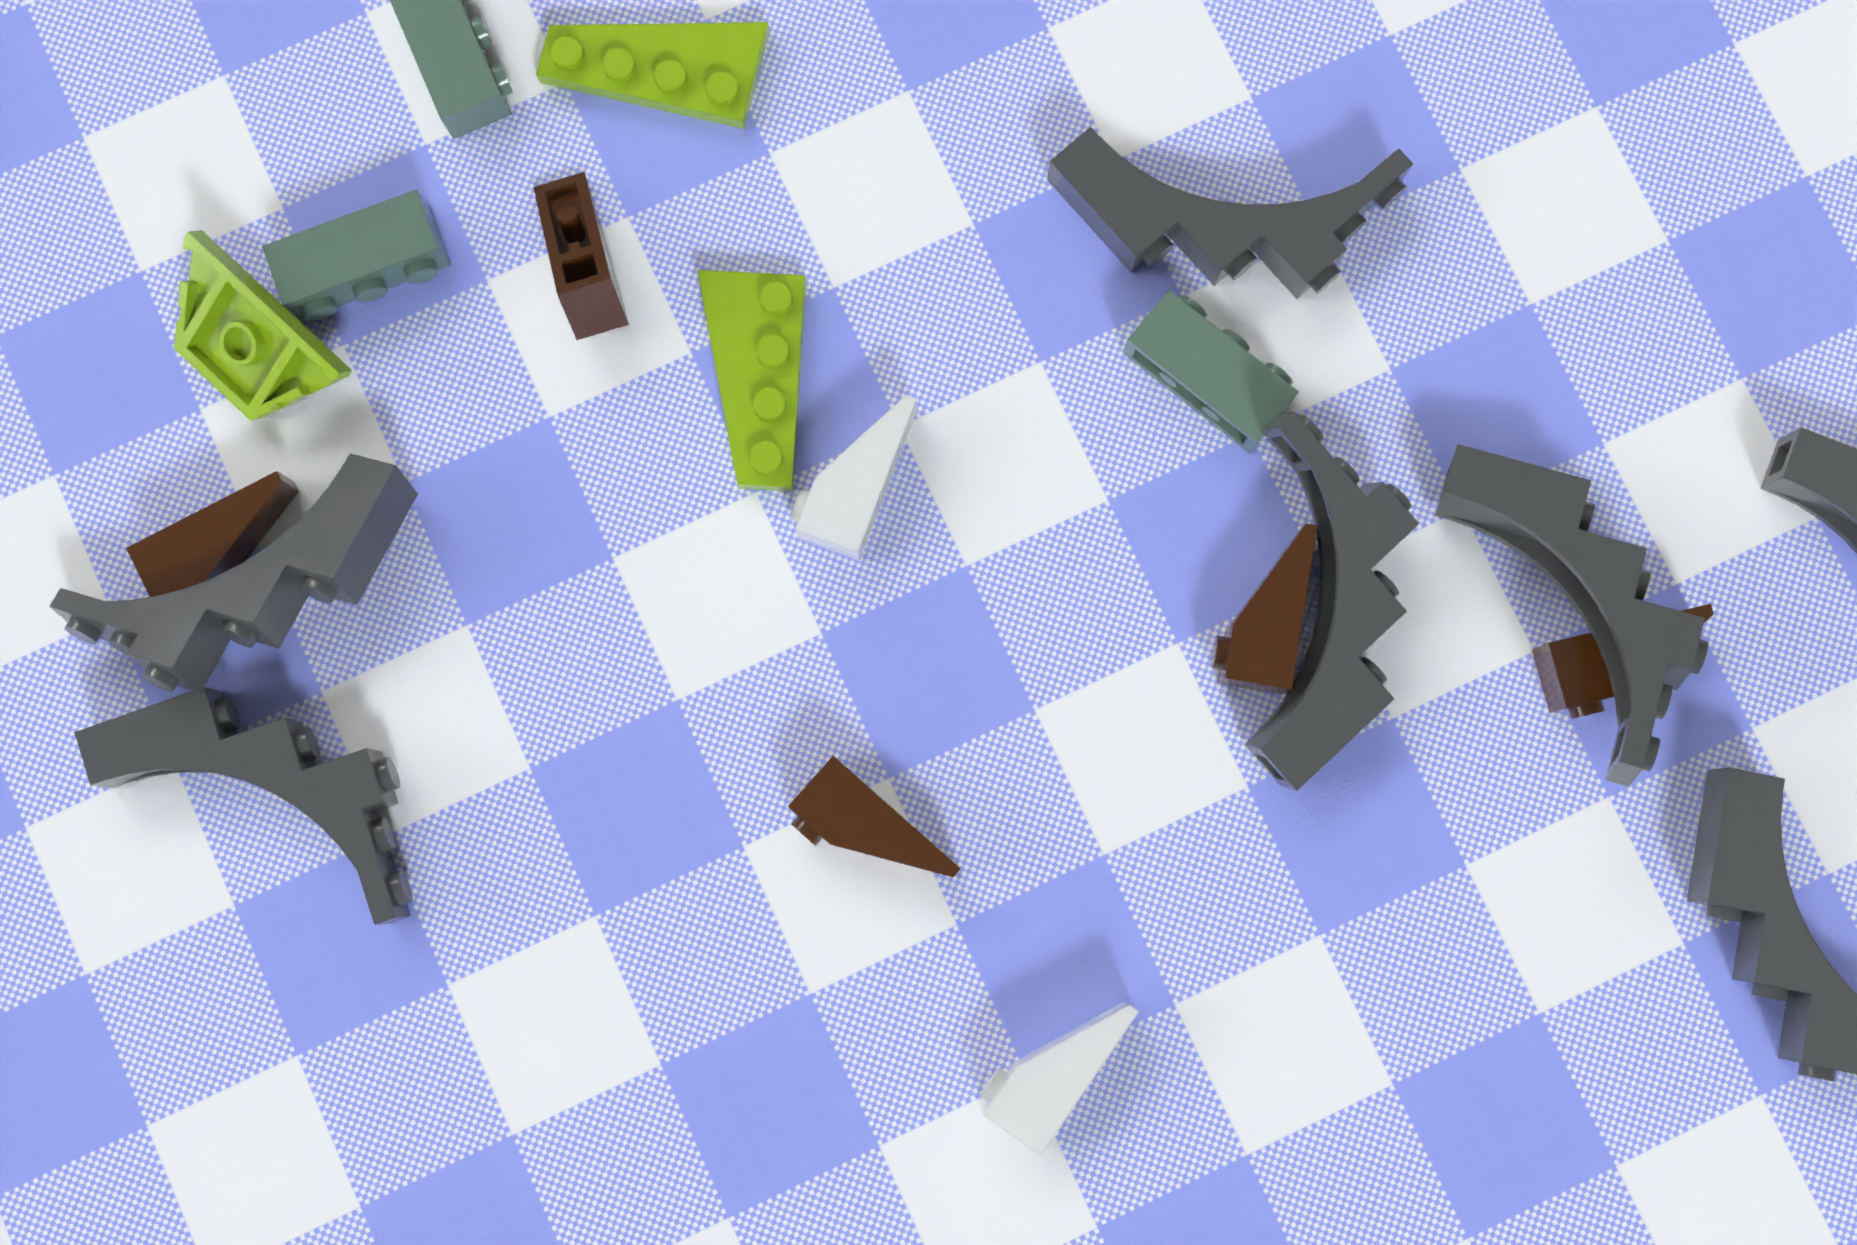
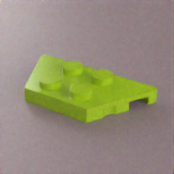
(246, 337)

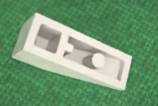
(852, 488)
(1047, 1083)

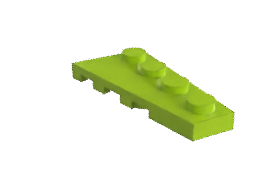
(669, 67)
(758, 359)

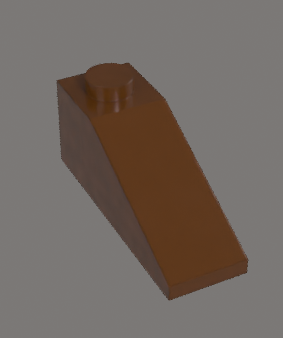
(579, 257)
(212, 537)
(1266, 632)
(1576, 674)
(857, 819)

